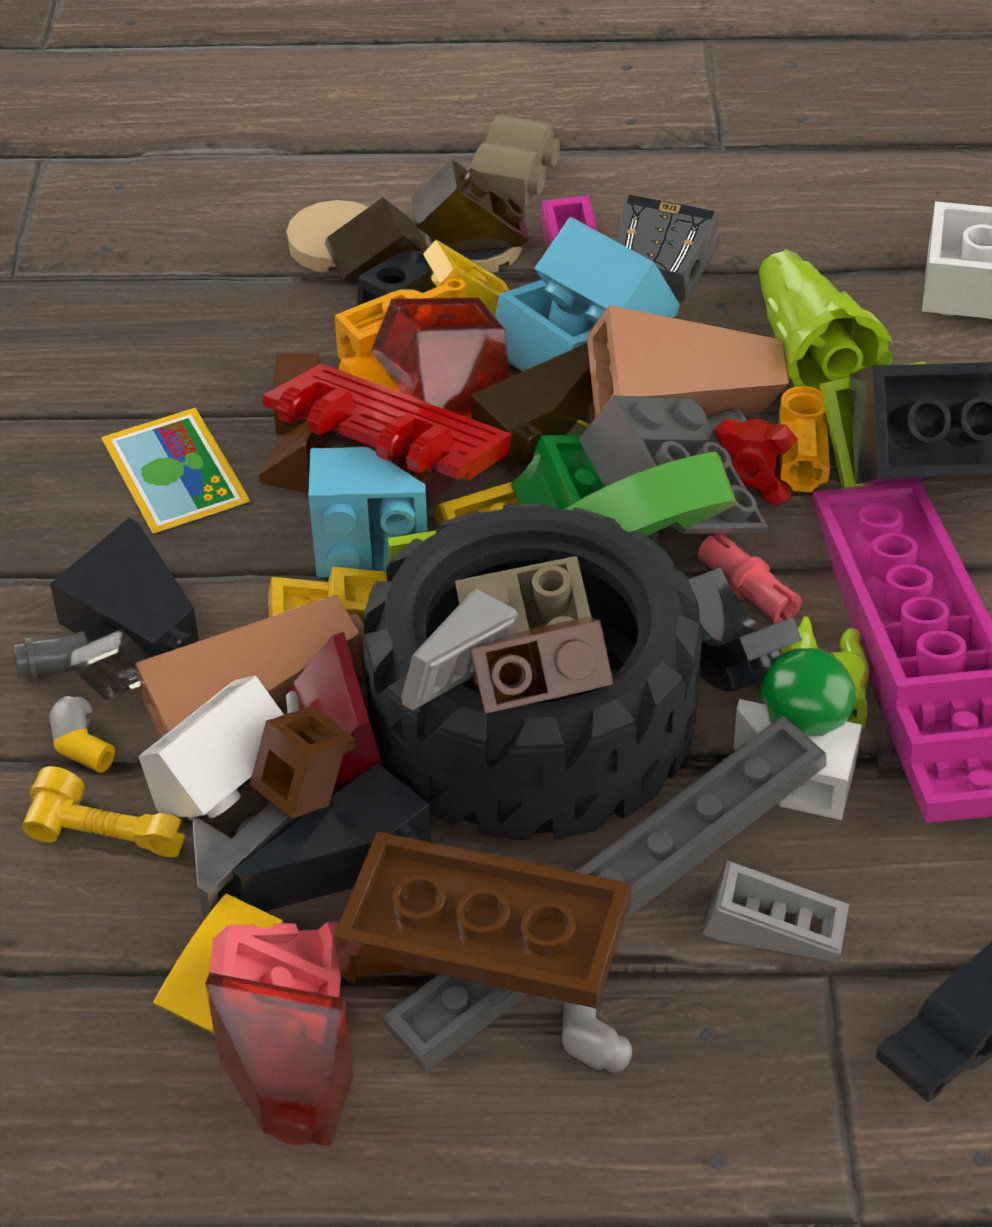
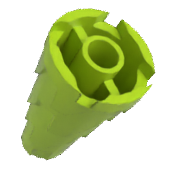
(819, 327)

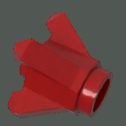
(755, 454)

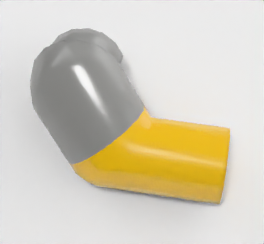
(71, 736)

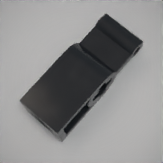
(947, 1033)

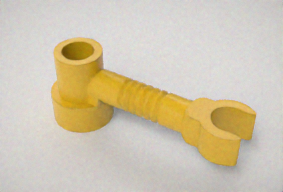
(56, 805)

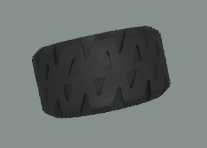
(543, 762)

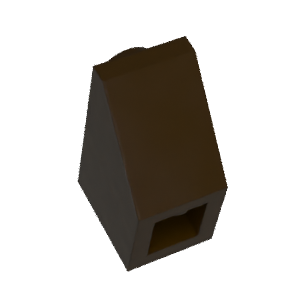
(467, 212)

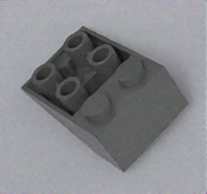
(653, 431)

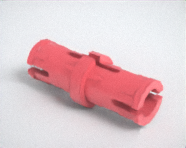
(749, 578)

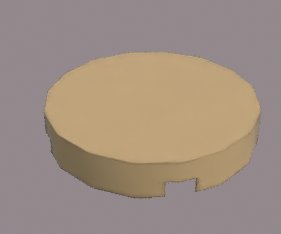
(312, 226)

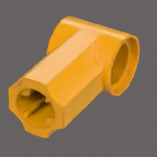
(807, 461)

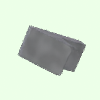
(219, 854)

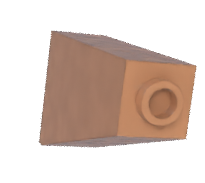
(683, 359)
(271, 649)

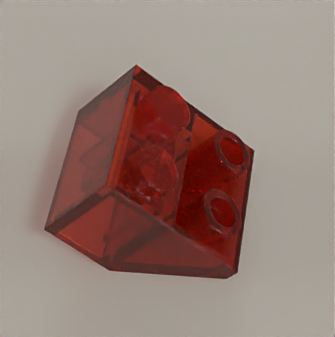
(442, 349)

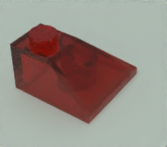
(284, 1055)

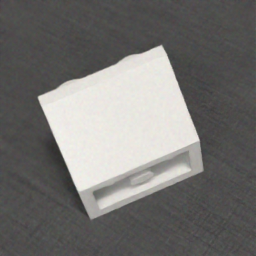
(210, 752)

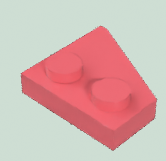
(279, 956)

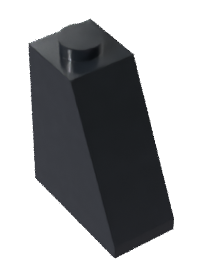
(125, 589)

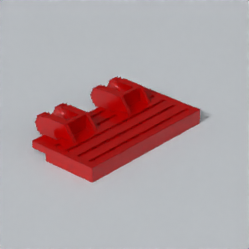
(389, 422)

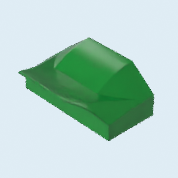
(557, 474)

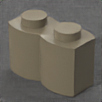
(517, 156)

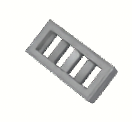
(446, 655)
(750, 928)

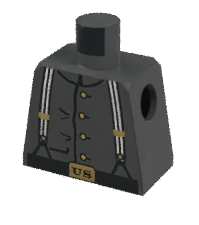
(672, 236)

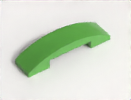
(666, 494)

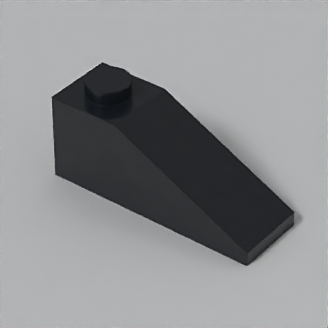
(331, 844)

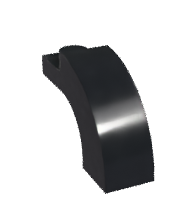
(733, 645)

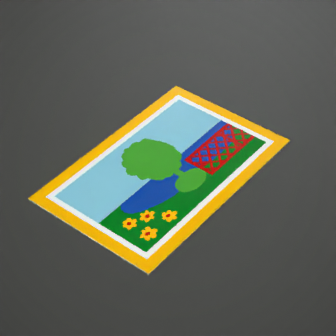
(175, 470)

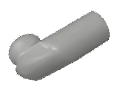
(593, 1040)

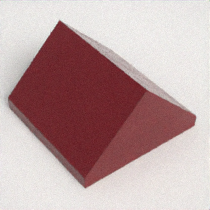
(335, 691)

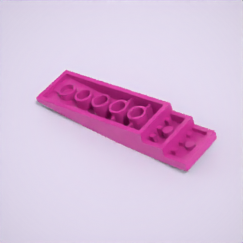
(921, 639)

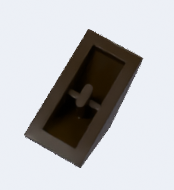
(372, 239)

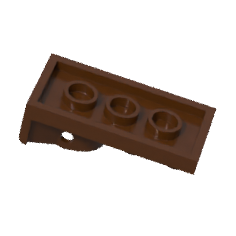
(481, 920)

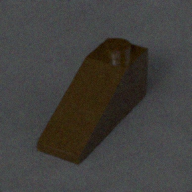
(537, 403)

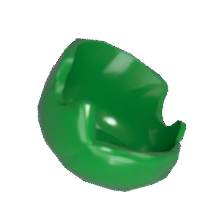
(809, 690)

